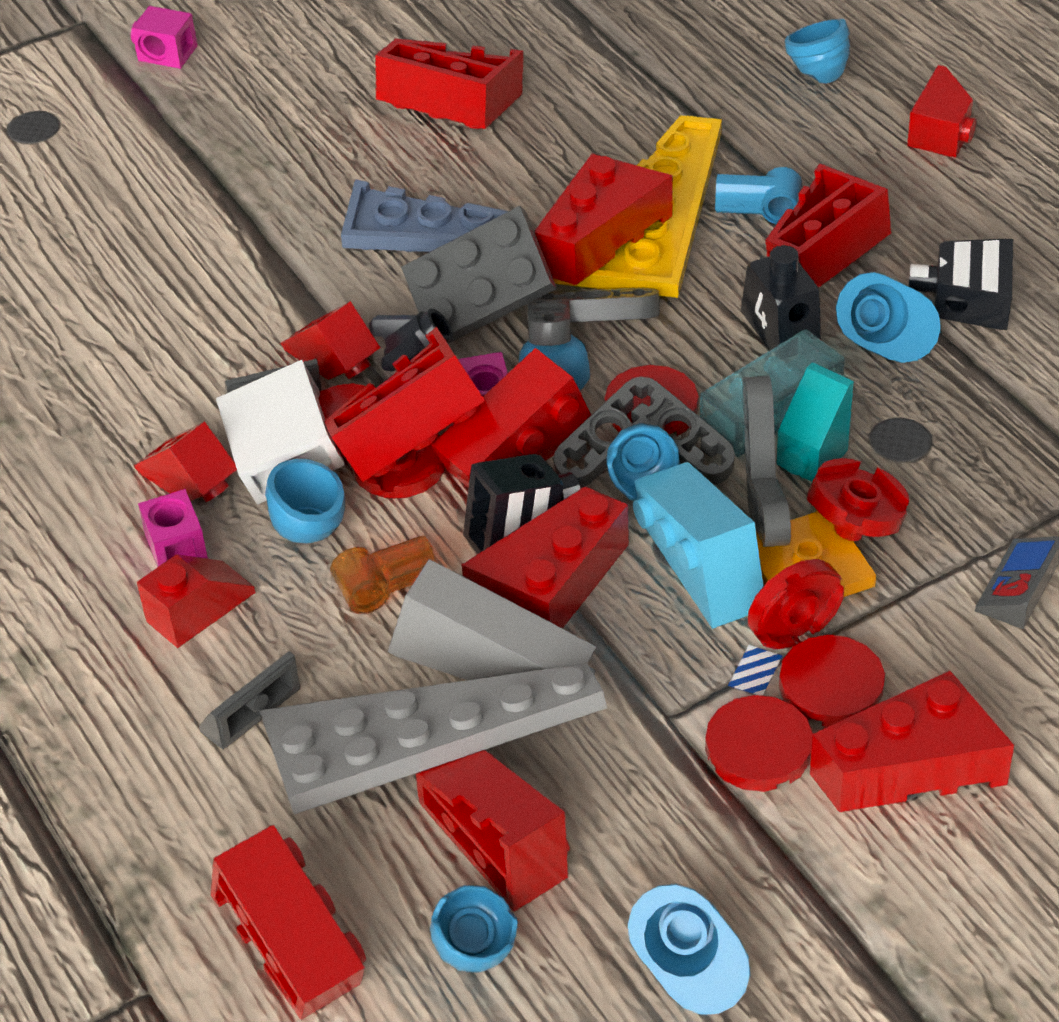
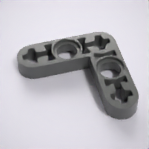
(552, 313)
(662, 410)
(764, 495)

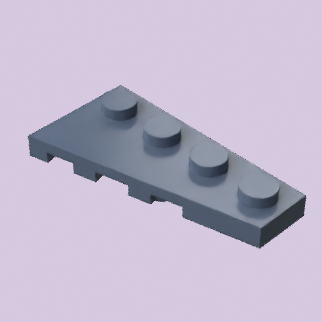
(406, 223)

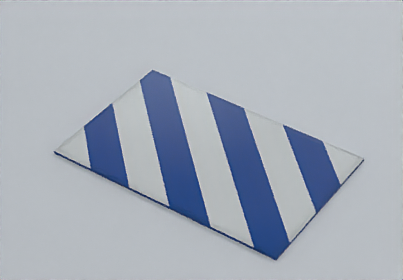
(755, 670)

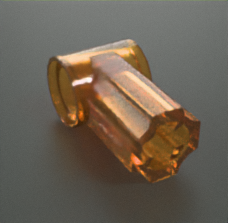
(370, 577)

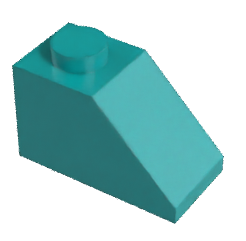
(815, 422)

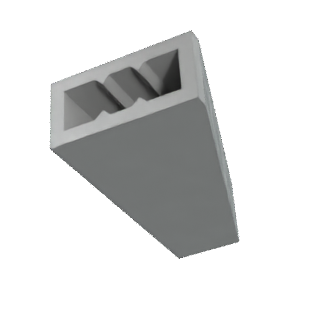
(477, 633)

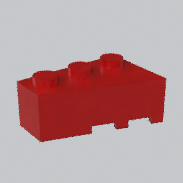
(446, 83)
(600, 213)
(833, 223)
(405, 409)
(521, 415)
(556, 556)
(910, 746)
(498, 825)
(288, 921)

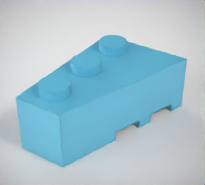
(703, 540)

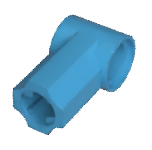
(759, 194)

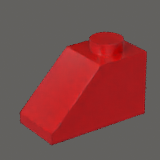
(942, 116)
(337, 342)
(189, 462)
(190, 595)

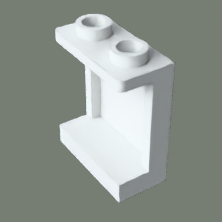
(274, 423)

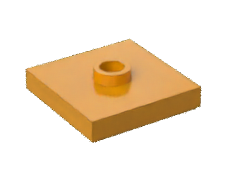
(816, 539)

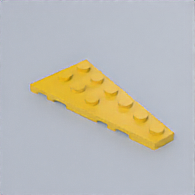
(663, 253)

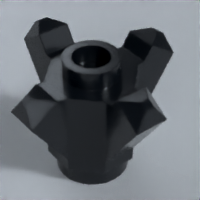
(407, 334)

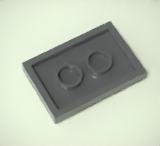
(481, 273)

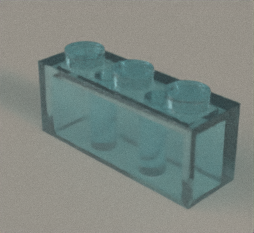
(723, 402)

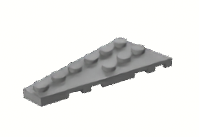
(376, 738)

